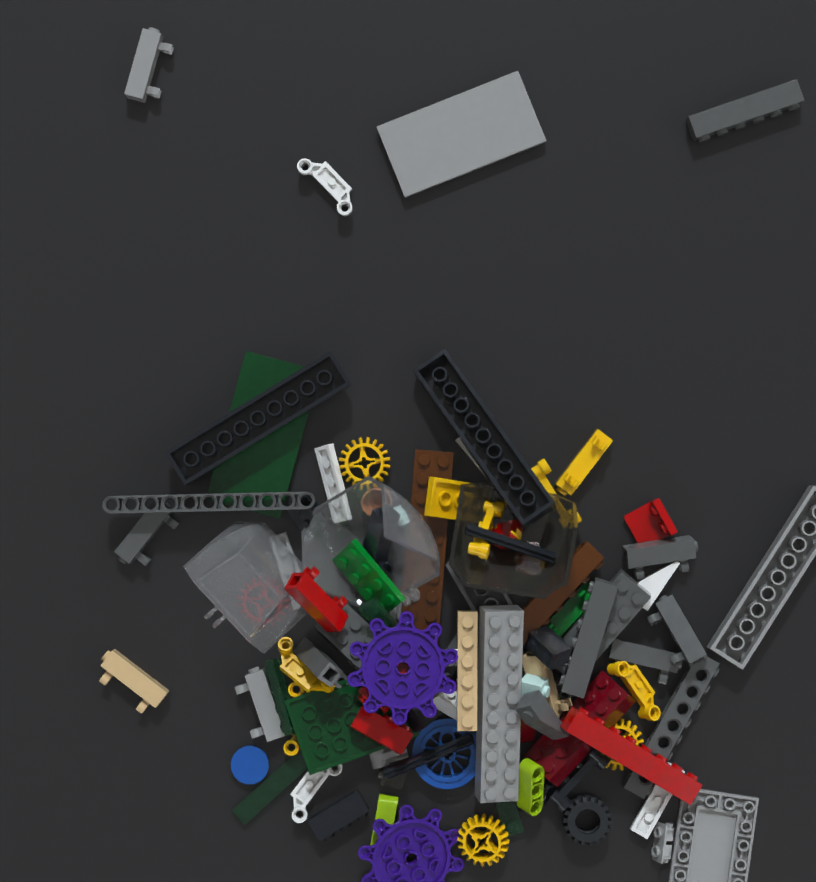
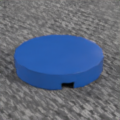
(249, 764)

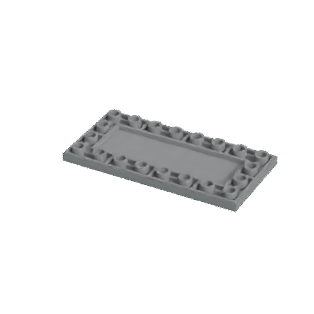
(461, 134)
(714, 838)

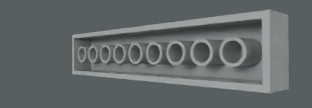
(769, 585)
(497, 697)

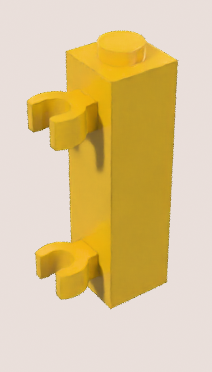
(583, 463)

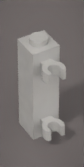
(144, 64)
(264, 703)

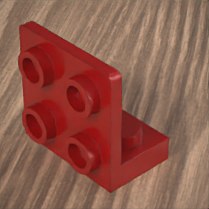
(650, 522)

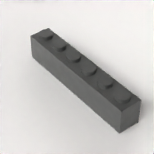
(744, 110)
(589, 637)

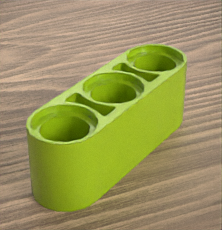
(531, 787)
(385, 810)

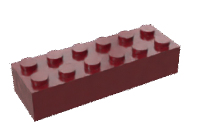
(560, 756)

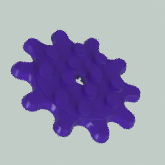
(398, 646)
(410, 836)

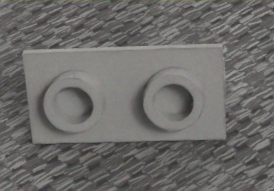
(661, 851)

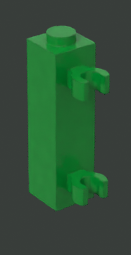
(570, 612)

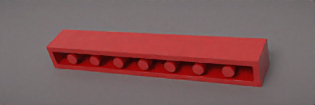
(631, 755)

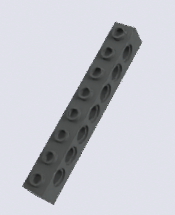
(670, 713)

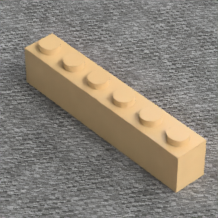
(467, 670)

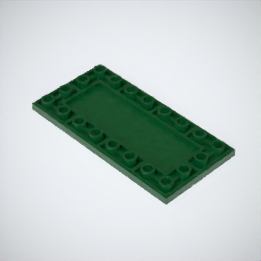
(271, 461)

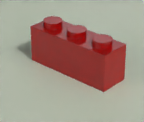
(382, 730)

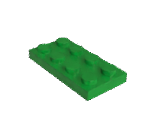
(367, 576)

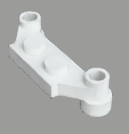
(330, 181)
(307, 788)

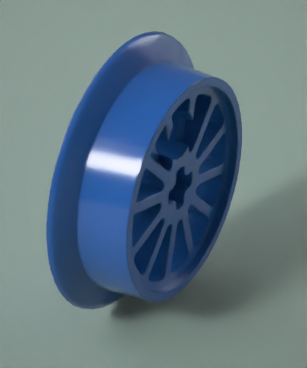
(438, 779)

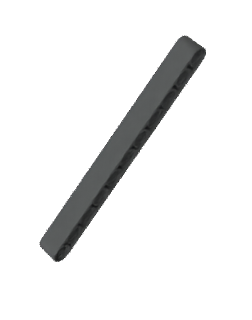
(180, 500)

